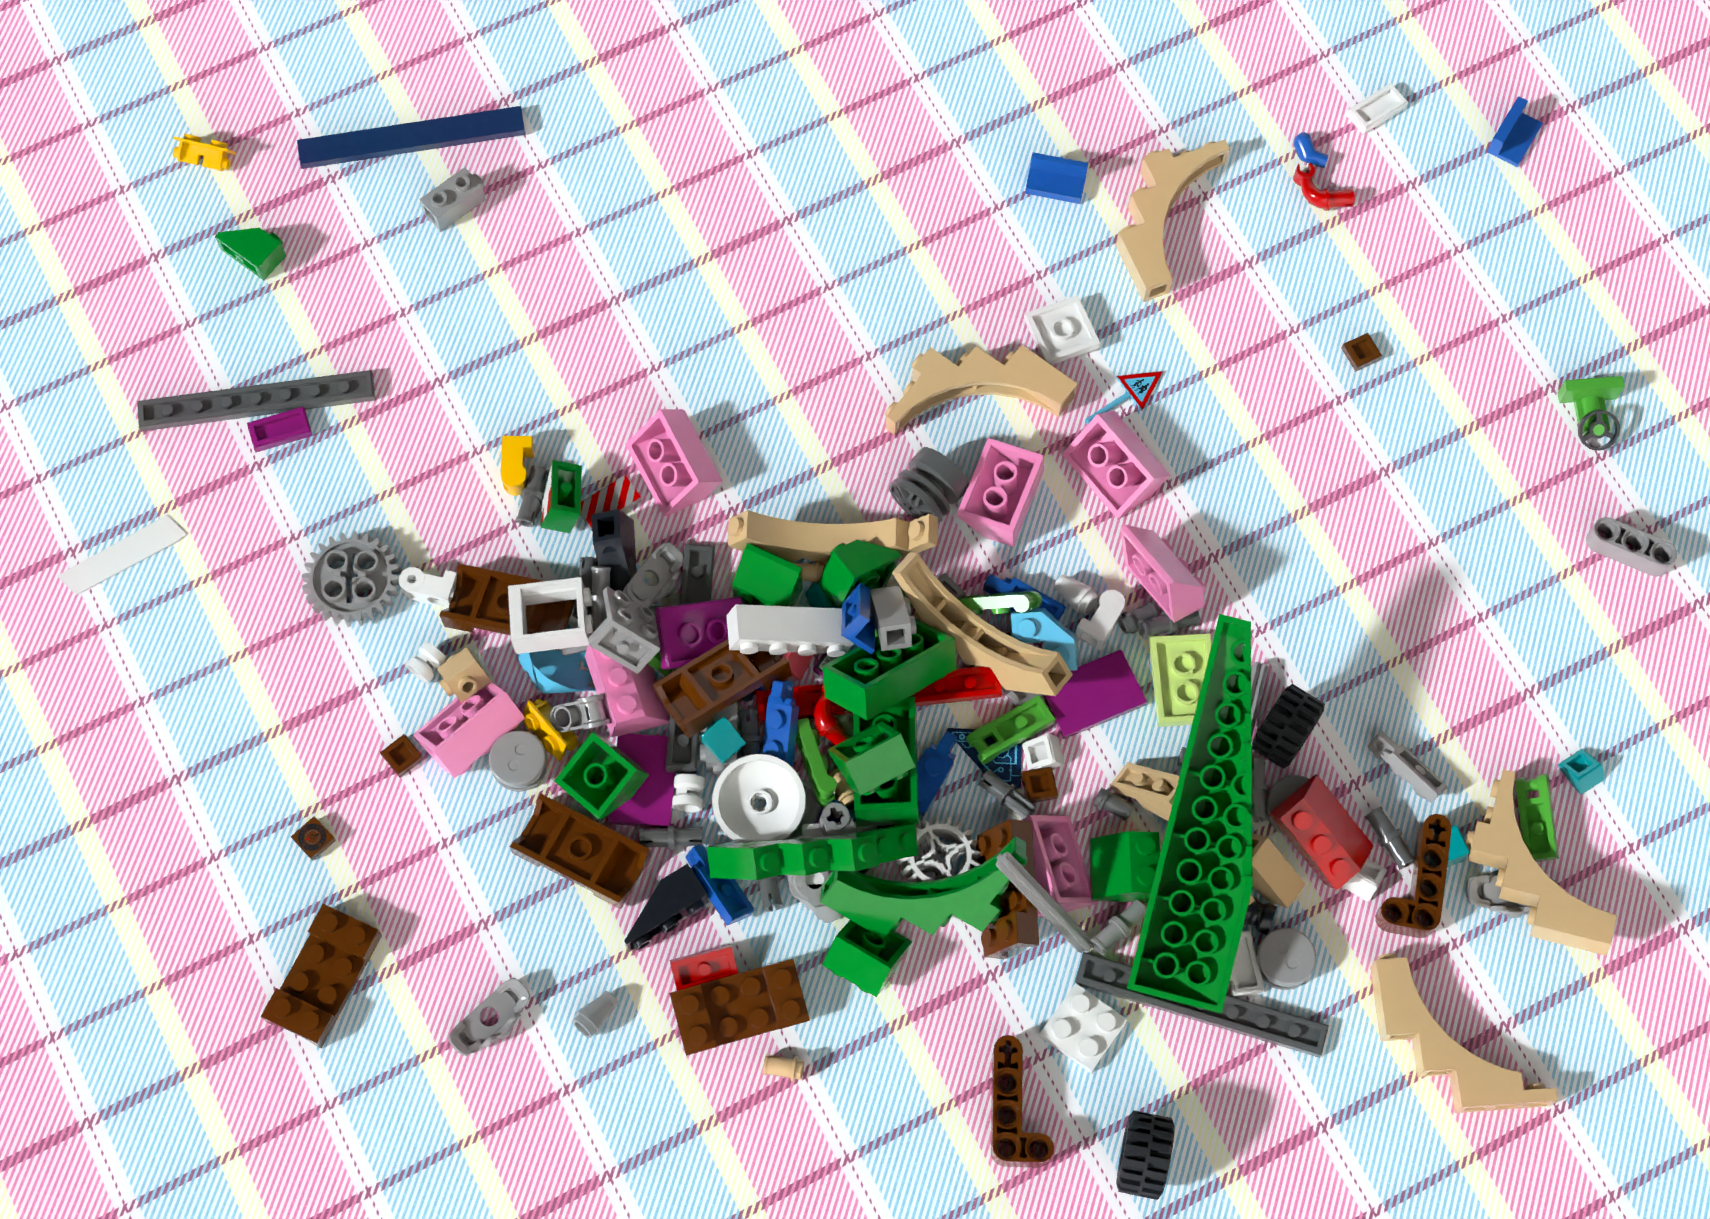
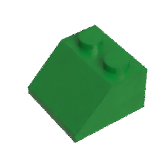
(856, 564)
(766, 579)
(872, 758)
(601, 776)
(1123, 866)
(866, 957)

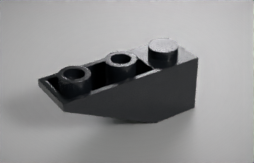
(615, 546)
(671, 901)

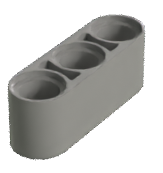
(1645, 544)

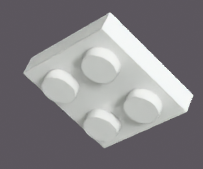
(1062, 330)
(1083, 1028)

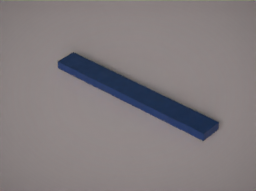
(410, 137)

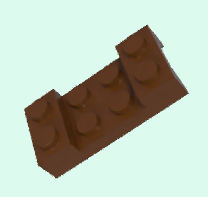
(483, 604)
(716, 682)
(581, 851)
(1019, 918)
(322, 975)
(739, 1006)

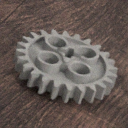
(378, 578)

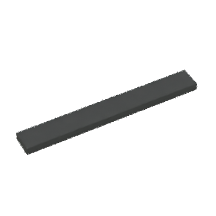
(255, 400)
(695, 587)
(1237, 1014)

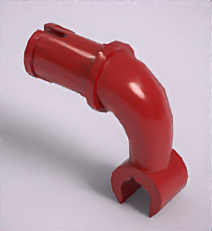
(1321, 198)
(827, 723)

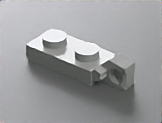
(1408, 766)

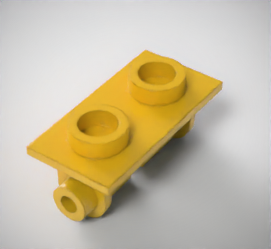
(214, 154)
(538, 721)

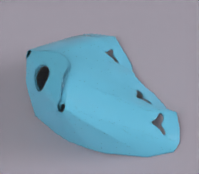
(556, 673)

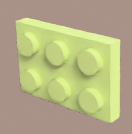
(1177, 675)

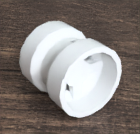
(426, 662)
(688, 793)

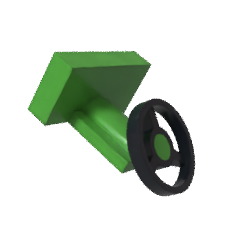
(1590, 406)

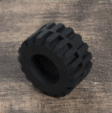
(1287, 726)
(1145, 1155)

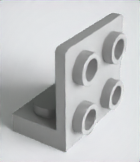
(627, 633)

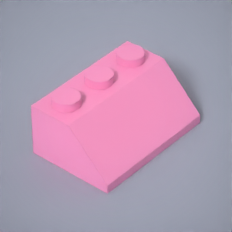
(673, 461)
(1115, 463)
(1001, 491)
(1162, 572)
(628, 695)
(468, 728)
(1060, 862)

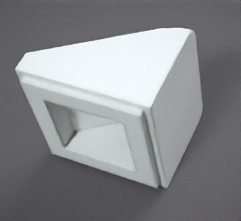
(1043, 752)
(1366, 880)

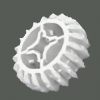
(952, 851)

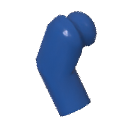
(1306, 151)

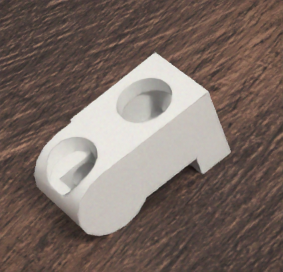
(427, 587)
(1104, 620)

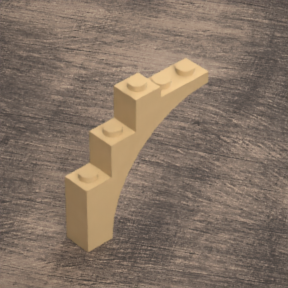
(1166, 179)
(1019, 376)
(977, 642)
(1553, 911)

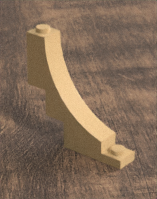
(815, 541)
(1156, 791)
(1473, 1081)

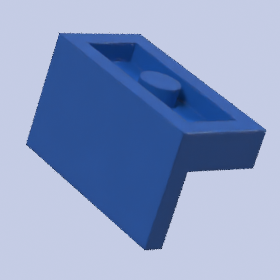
(1514, 134)
(1056, 178)
(856, 619)

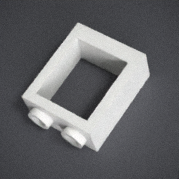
(547, 592)

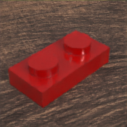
(703, 967)

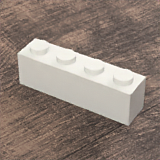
(786, 630)

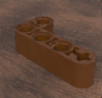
(1422, 875)
(1012, 1101)

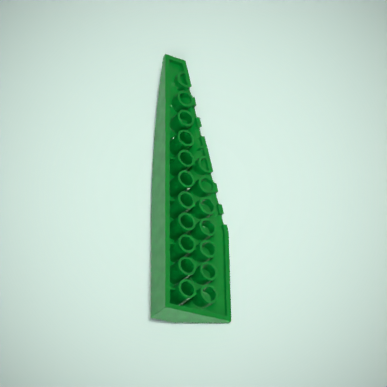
(1207, 846)

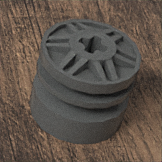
(928, 485)

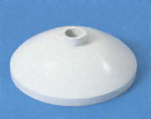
(754, 779)

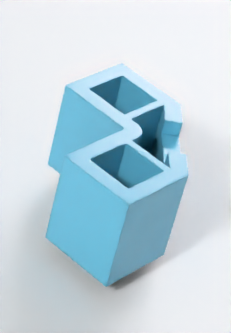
(1041, 626)

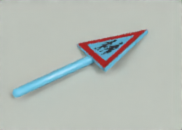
(1138, 388)

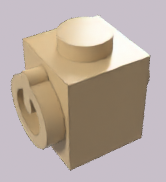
(462, 675)

